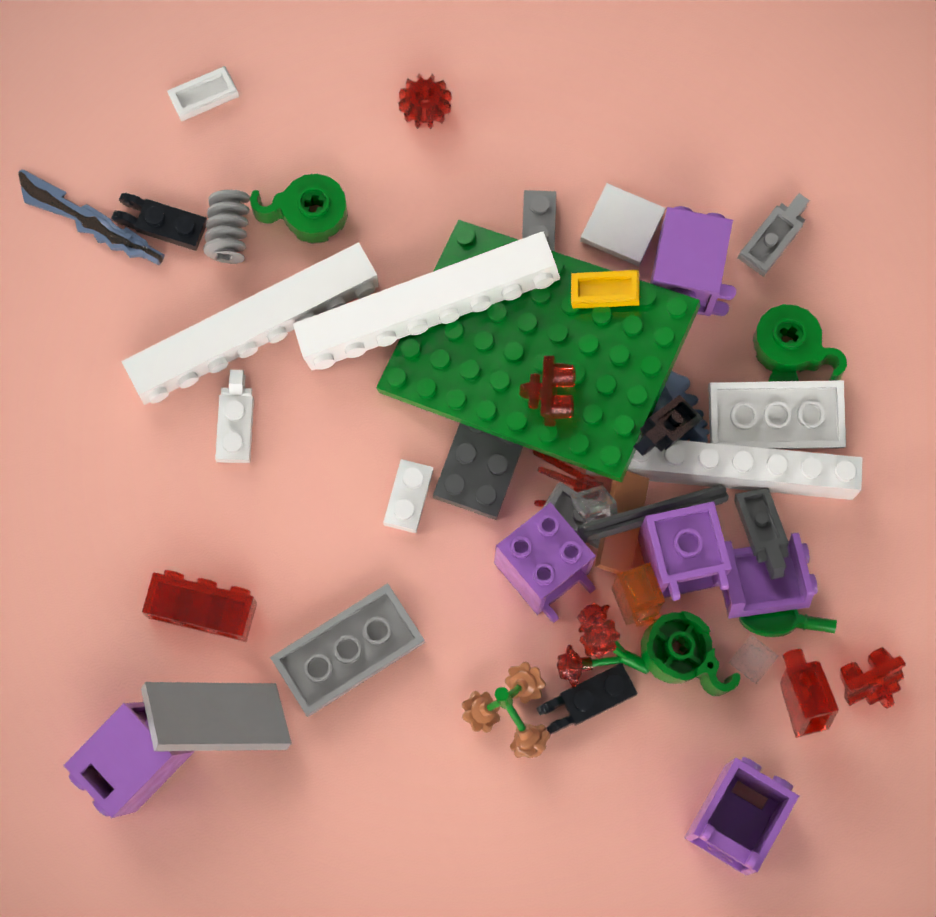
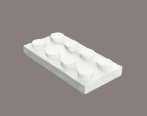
(778, 414)

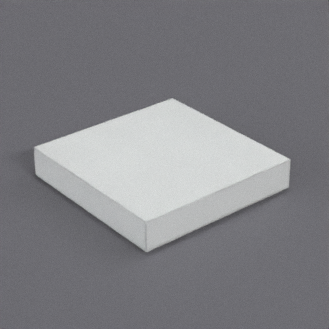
(622, 224)

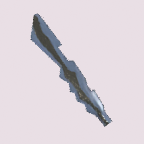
(87, 219)

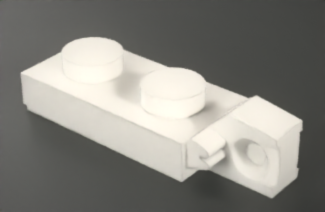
(235, 421)

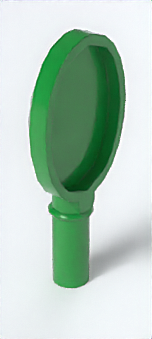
(785, 622)

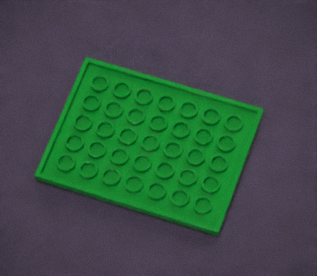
(481, 359)

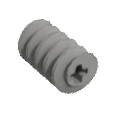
(225, 226)

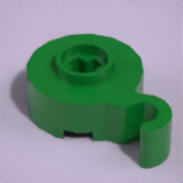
(294, 204)
(802, 352)
(697, 657)

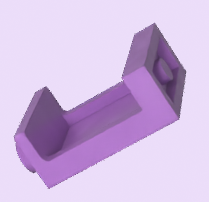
(753, 590)

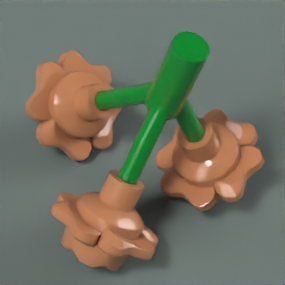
(523, 683)

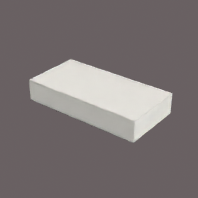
(203, 93)

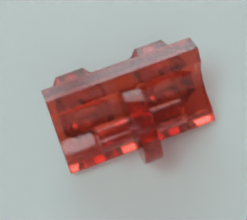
(552, 405)
(876, 684)

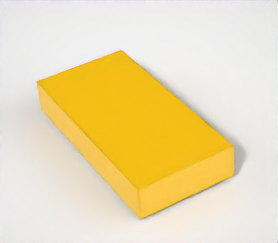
(605, 289)

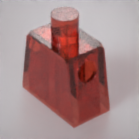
(807, 694)

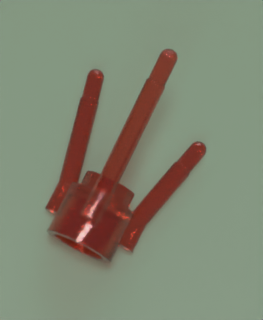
(581, 483)

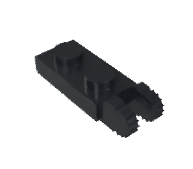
(162, 221)
(591, 698)

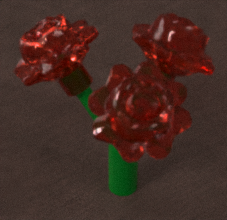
(597, 640)

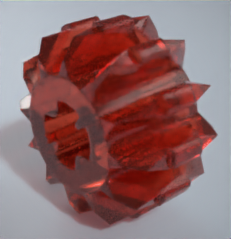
(426, 112)

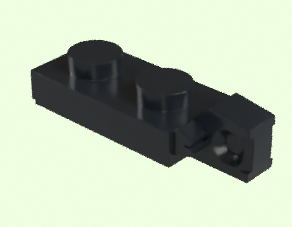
(668, 426)

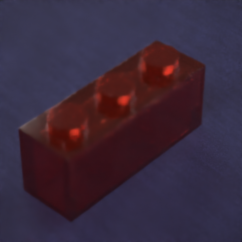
(200, 605)

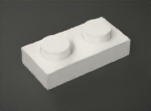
(408, 496)

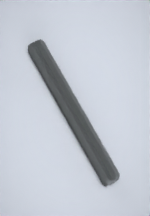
(634, 518)

